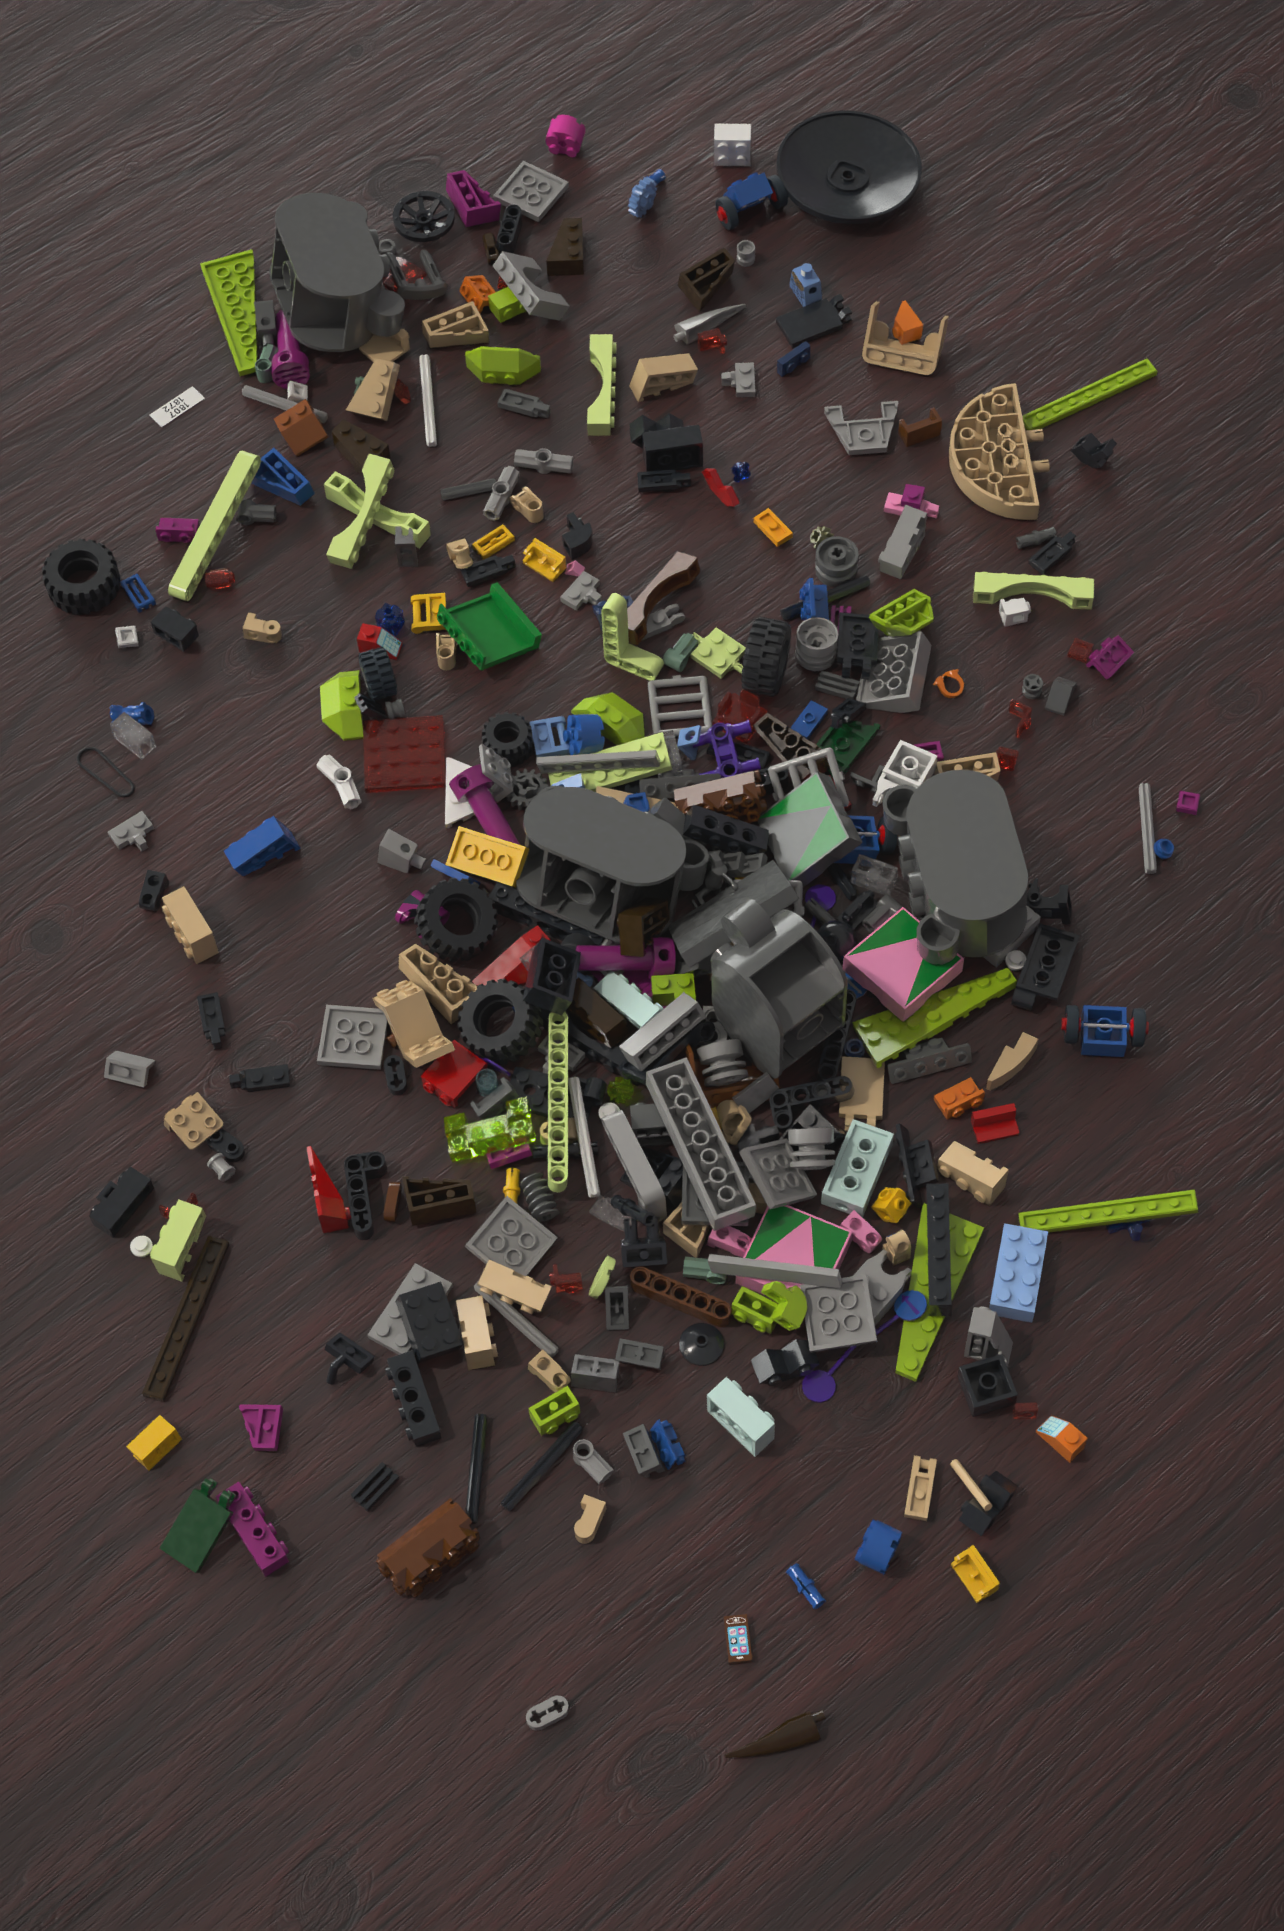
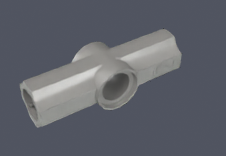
(543, 461)
(501, 493)

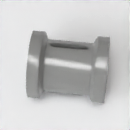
(221, 1167)

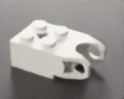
(905, 767)

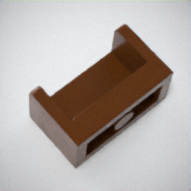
(920, 430)

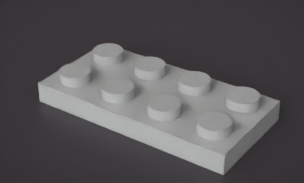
(389, 1327)

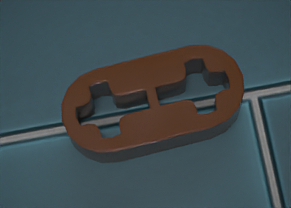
(392, 1201)

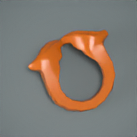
(940, 684)

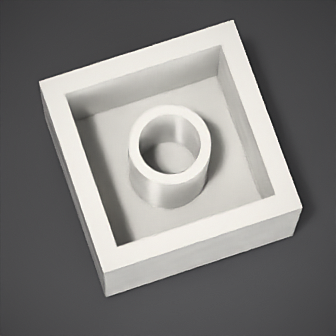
(732, 144)

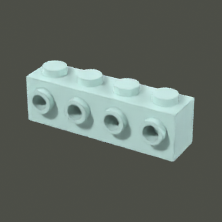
(627, 999)

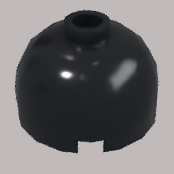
(839, 937)

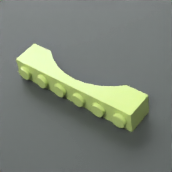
(599, 413)
(348, 495)
(346, 545)
(1074, 592)

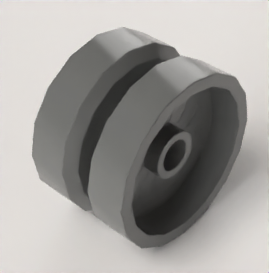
(836, 561)

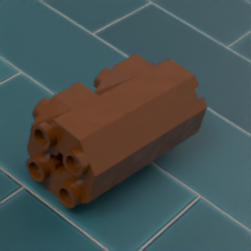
(732, 796)
(427, 1548)

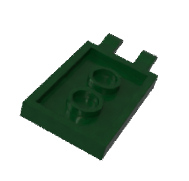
(198, 1526)

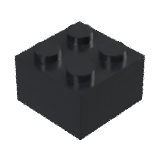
(987, 1385)

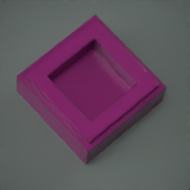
(1188, 802)

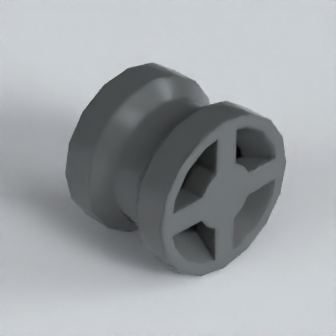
(1029, 682)
(395, 709)

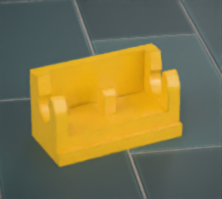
(544, 560)
(154, 1442)
(975, 1574)

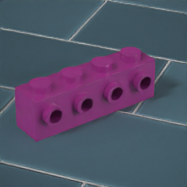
(254, 1532)

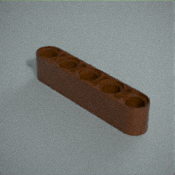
(675, 1288)

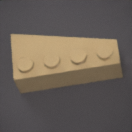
(439, 981)

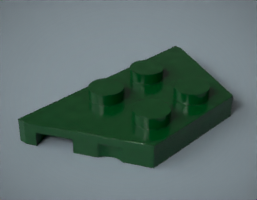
(848, 742)

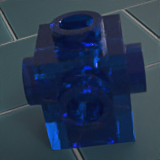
(390, 618)

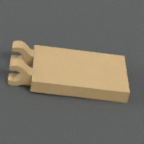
(868, 1090)

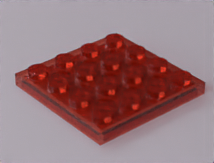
(404, 754)

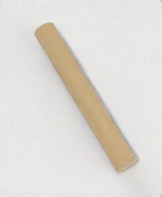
(971, 1485)

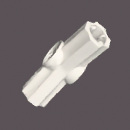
(335, 773)

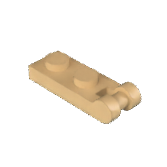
(920, 1489)

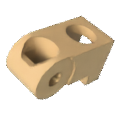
(261, 630)
(898, 1247)
(548, 1371)
(587, 1526)

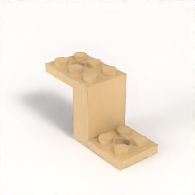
(413, 1023)

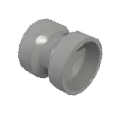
(745, 253)

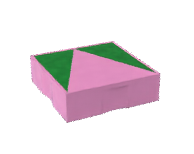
(893, 968)
(795, 1238)

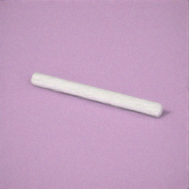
(428, 405)
(583, 1137)

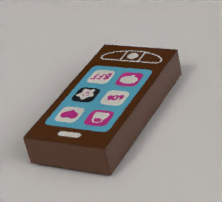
(737, 1639)

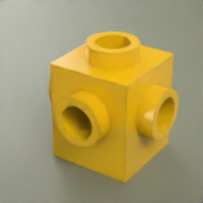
(891, 1204)

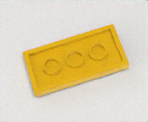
(487, 856)

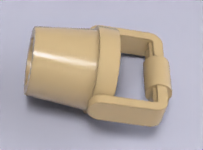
(733, 1120)

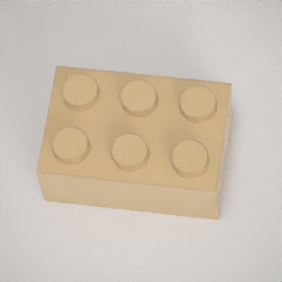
(189, 925)

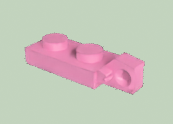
(893, 506)

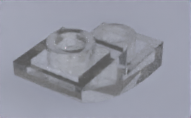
(604, 1211)

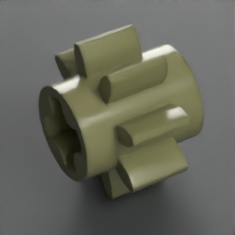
(819, 535)

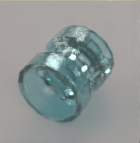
(484, 1079)

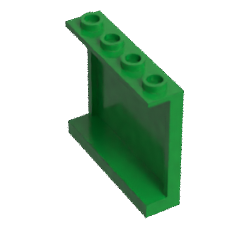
(490, 628)

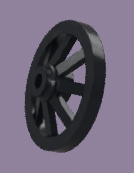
(424, 218)

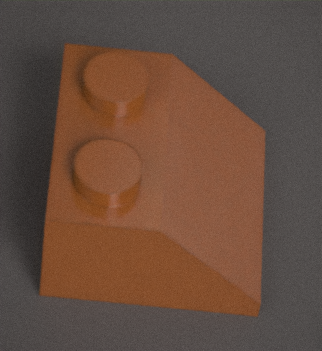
(301, 427)

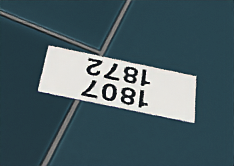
(176, 406)

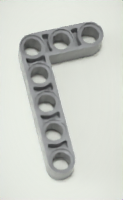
(635, 1164)

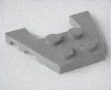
(864, 435)

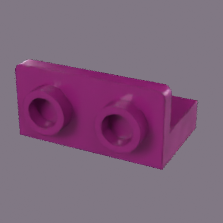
(177, 529)
(1110, 656)

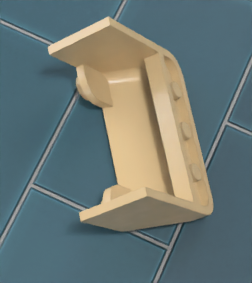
(908, 357)

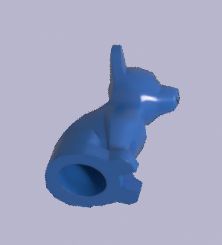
(142, 714)

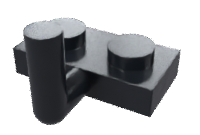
(346, 1353)

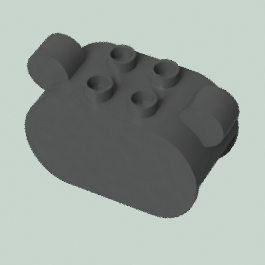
(331, 274)
(602, 857)
(959, 864)
(776, 986)

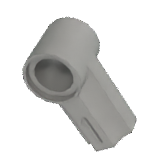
(593, 1462)

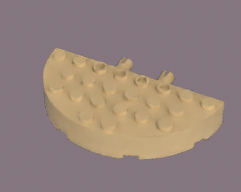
(993, 456)

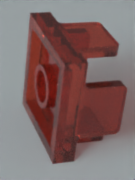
(738, 709)

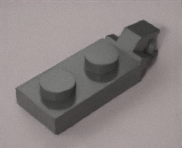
(523, 404)

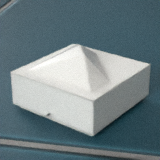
(297, 391)
(126, 636)

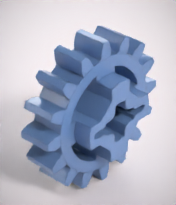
(642, 197)

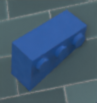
(261, 845)

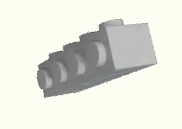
(662, 1031)

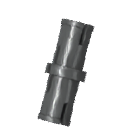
(1035, 537)

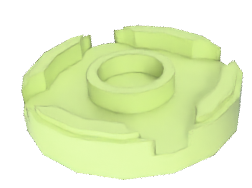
(602, 1277)

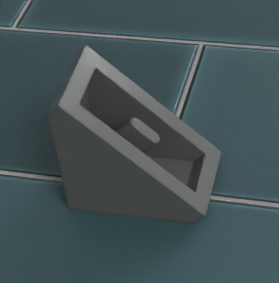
(1060, 695)
(617, 1307)

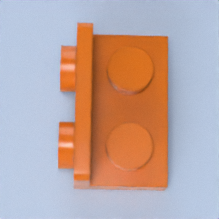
(476, 290)
(959, 1098)

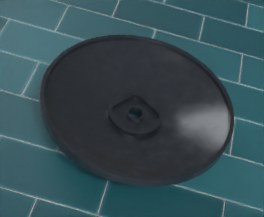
(853, 144)

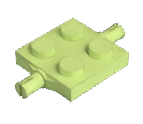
(718, 653)

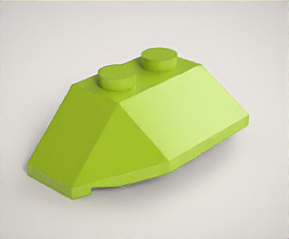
(502, 365)
(904, 614)
(339, 707)
(620, 719)

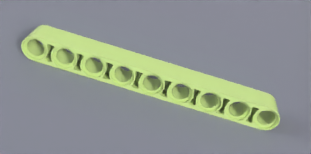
(214, 526)
(557, 1109)

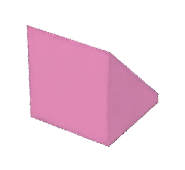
(574, 568)

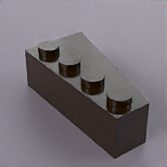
(789, 744)

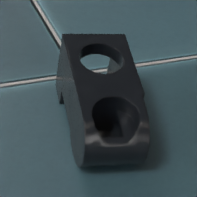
(153, 890)

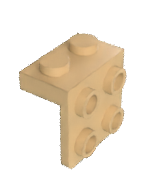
(386, 347)
(193, 1121)

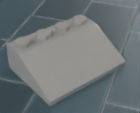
(899, 675)

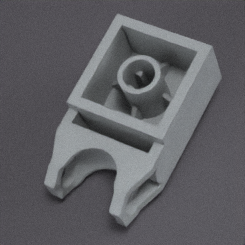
(882, 1286)

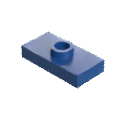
(809, 719)

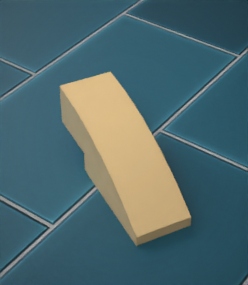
(1012, 1061)

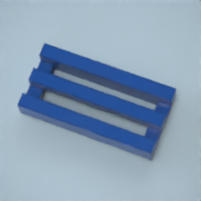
(144, 604)

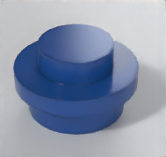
(1163, 848)

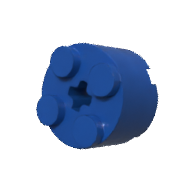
(584, 734)
(878, 1546)

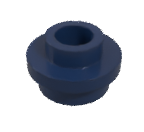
(854, 1043)

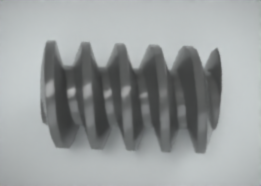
(538, 1197)

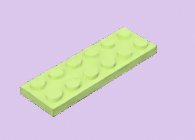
(618, 777)

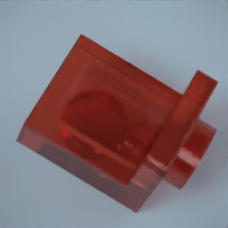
(711, 339)
(565, 1283)

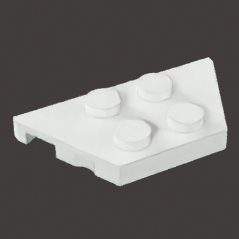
(453, 809)

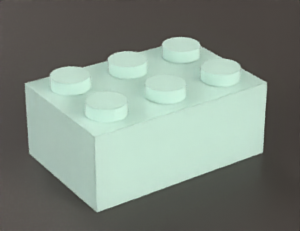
(741, 1416)

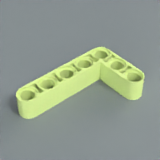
(616, 642)

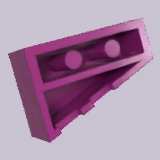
(470, 200)

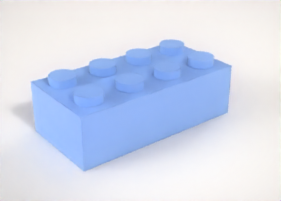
(1018, 1272)

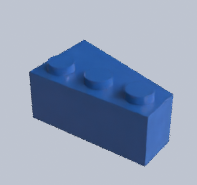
(282, 478)

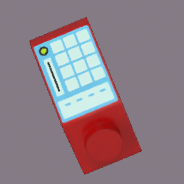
(373, 637)

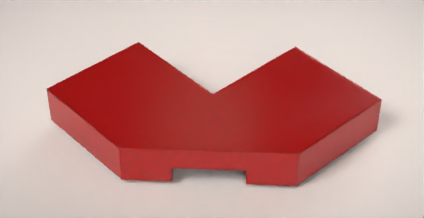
(724, 493)

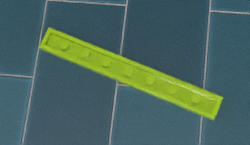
(1089, 395)
(1111, 1212)

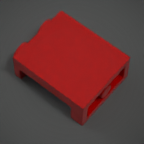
(452, 1074)

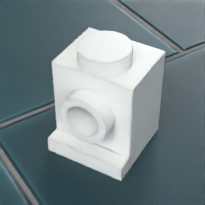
(1014, 611)

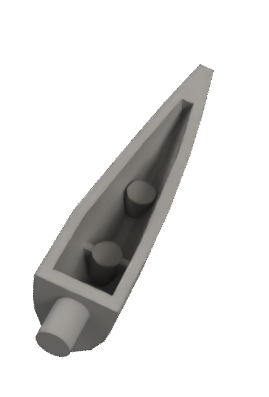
(689, 328)

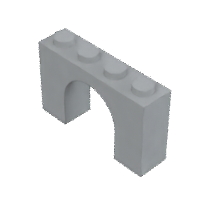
(519, 274)

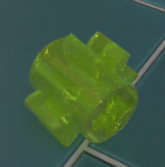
(620, 1090)

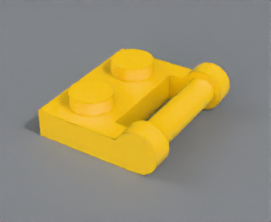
(432, 605)

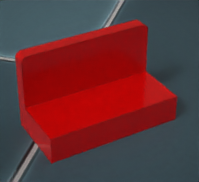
(995, 1123)

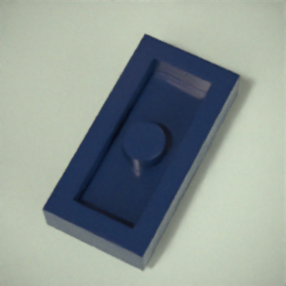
(793, 359)

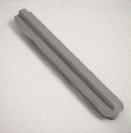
(276, 401)
(1147, 828)
(520, 1322)

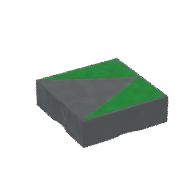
(809, 829)

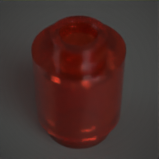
(219, 578)

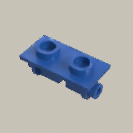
(662, 1434)

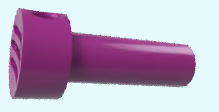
(289, 361)
(474, 788)
(610, 959)

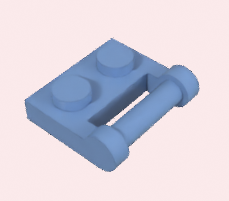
(544, 740)

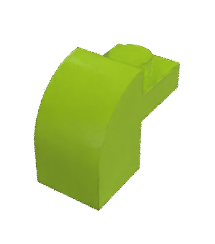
(791, 1304)

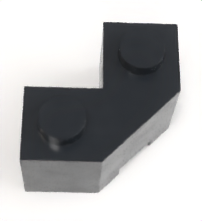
(645, 424)
(785, 1364)
(999, 1492)

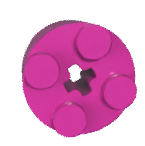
(565, 135)

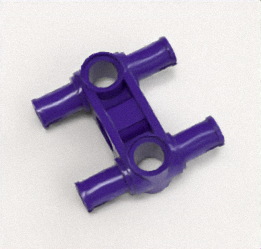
(725, 748)

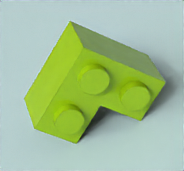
(669, 987)

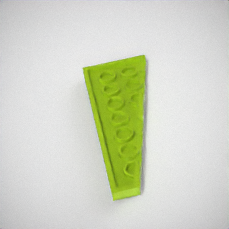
(233, 294)
(887, 1035)
(921, 1333)

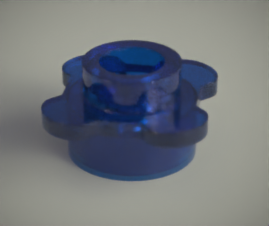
(741, 471)

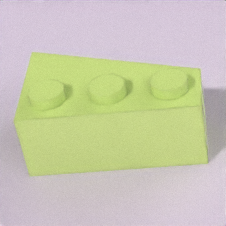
(177, 1238)

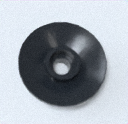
(701, 1353)

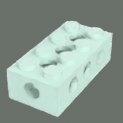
(852, 1156)

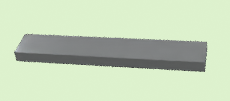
(598, 761)
(775, 1271)

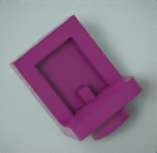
(913, 496)

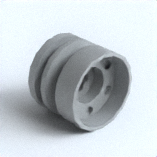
(816, 644)
(722, 1062)
(811, 1147)

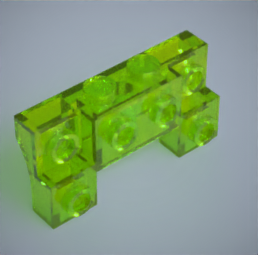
(489, 1134)

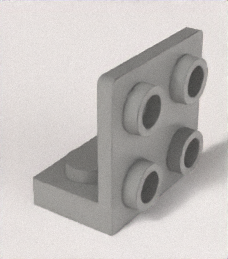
(497, 770)

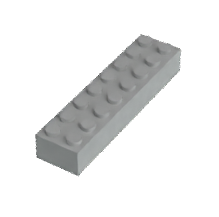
(700, 1144)

